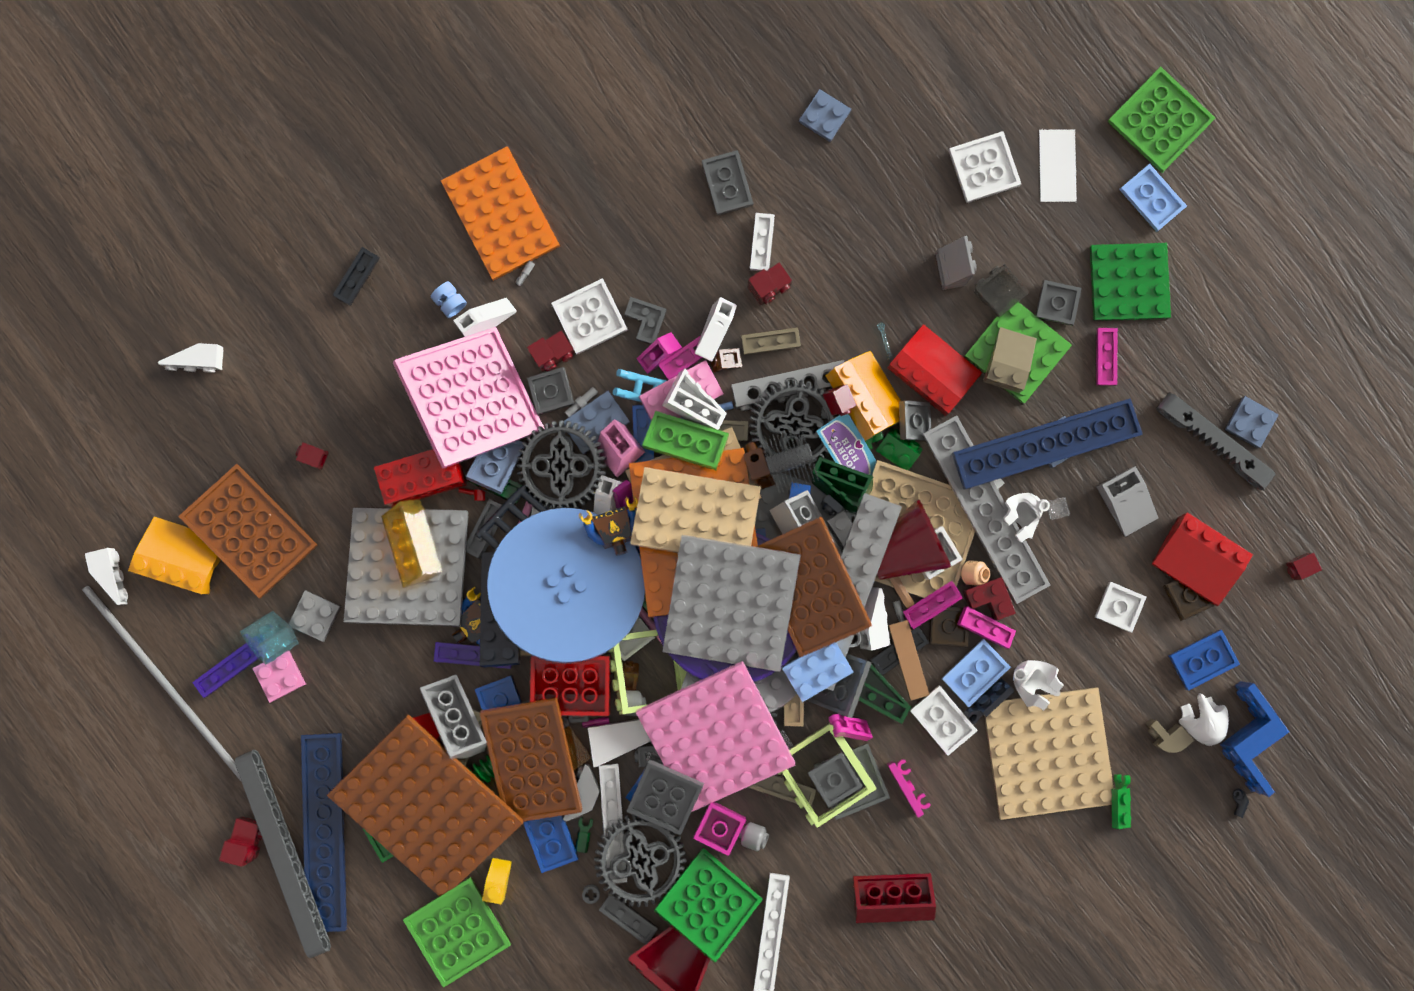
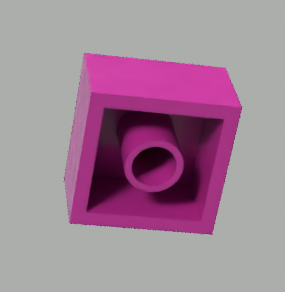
(719, 828)

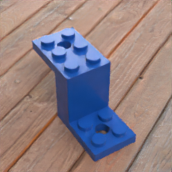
(1254, 738)

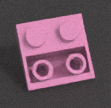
(619, 447)

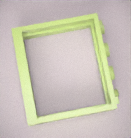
(619, 684)
(801, 799)

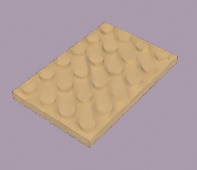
(692, 506)

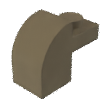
(1173, 740)

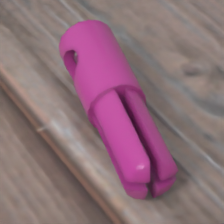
(596, 722)

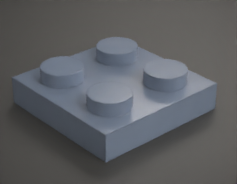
(825, 115)
(1251, 422)

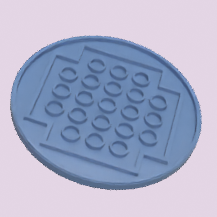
(563, 591)

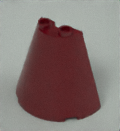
(913, 546)
(671, 962)

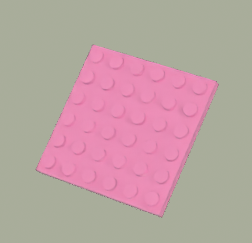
(468, 396)
(717, 734)

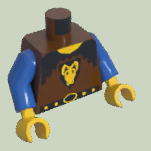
(612, 527)
(470, 619)

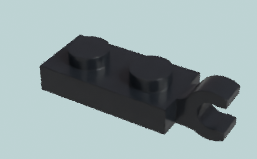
(989, 700)

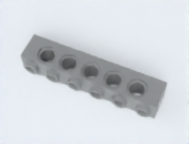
(741, 390)

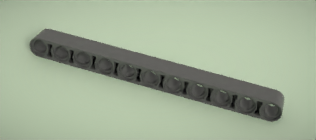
(282, 854)

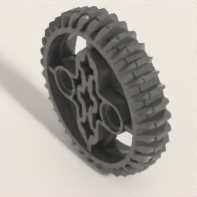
(785, 422)
(561, 455)
(652, 874)

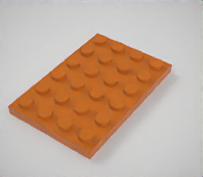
(500, 213)

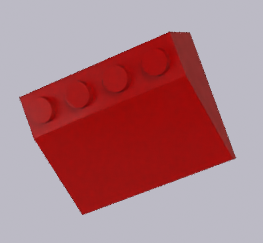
(934, 370)
(1201, 558)
(578, 686)

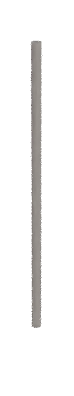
(161, 679)

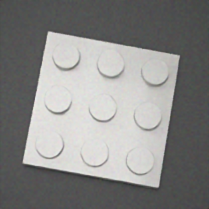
(984, 167)
(589, 316)

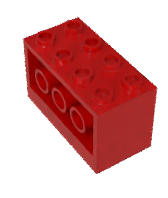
(417, 478)

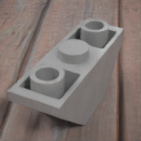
(588, 791)

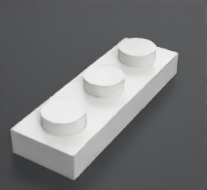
(762, 242)

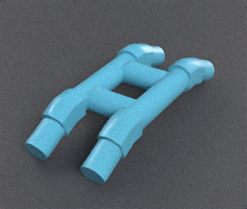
(639, 380)

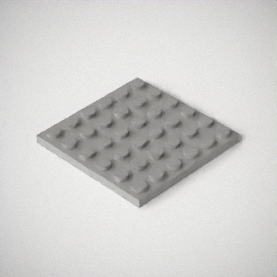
(373, 580)
(731, 603)

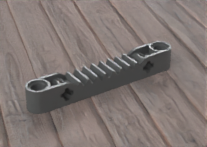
(1257, 472)

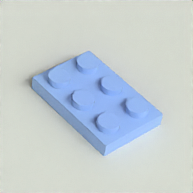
(1153, 197)
(817, 671)
(975, 672)

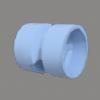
(447, 298)

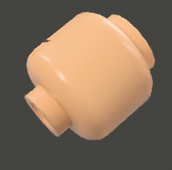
(975, 573)

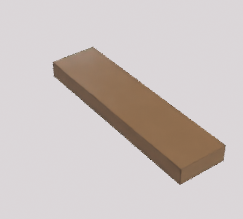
(908, 660)

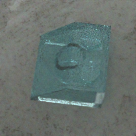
(269, 637)

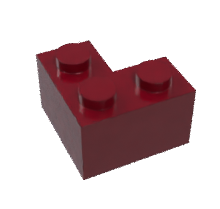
(769, 283)
(551, 351)
(991, 593)
(243, 844)

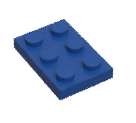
(1204, 660)

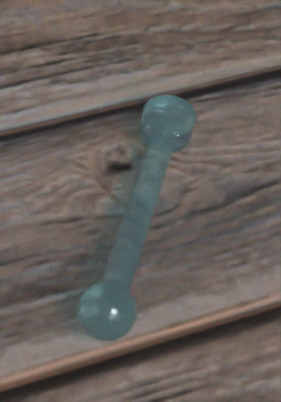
(881, 326)

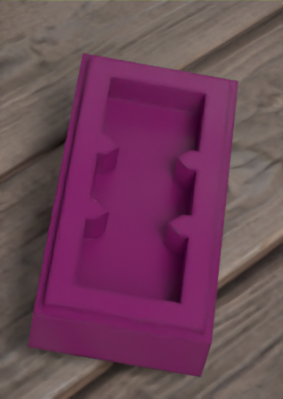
(621, 492)

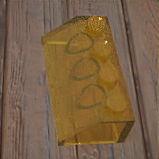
(411, 543)

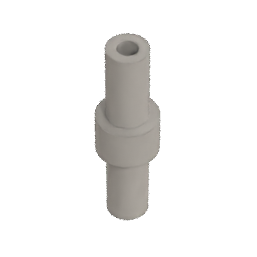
(581, 402)

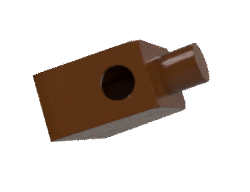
(758, 466)

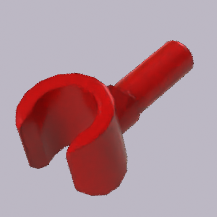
(479, 495)

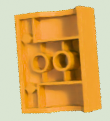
(874, 395)
(174, 557)

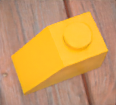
(497, 881)

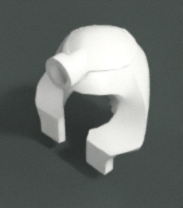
(1026, 511)
(1036, 675)
(1210, 726)

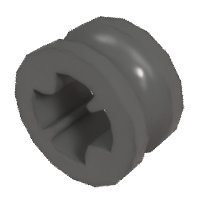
(595, 890)

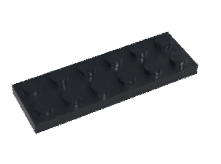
(495, 646)

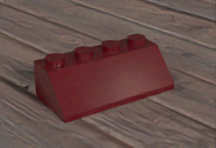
(894, 898)

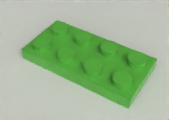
(685, 440)

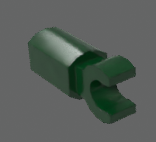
(583, 836)

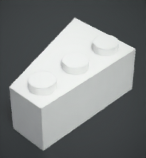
(692, 402)

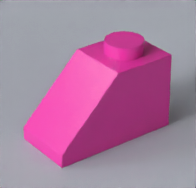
(658, 352)

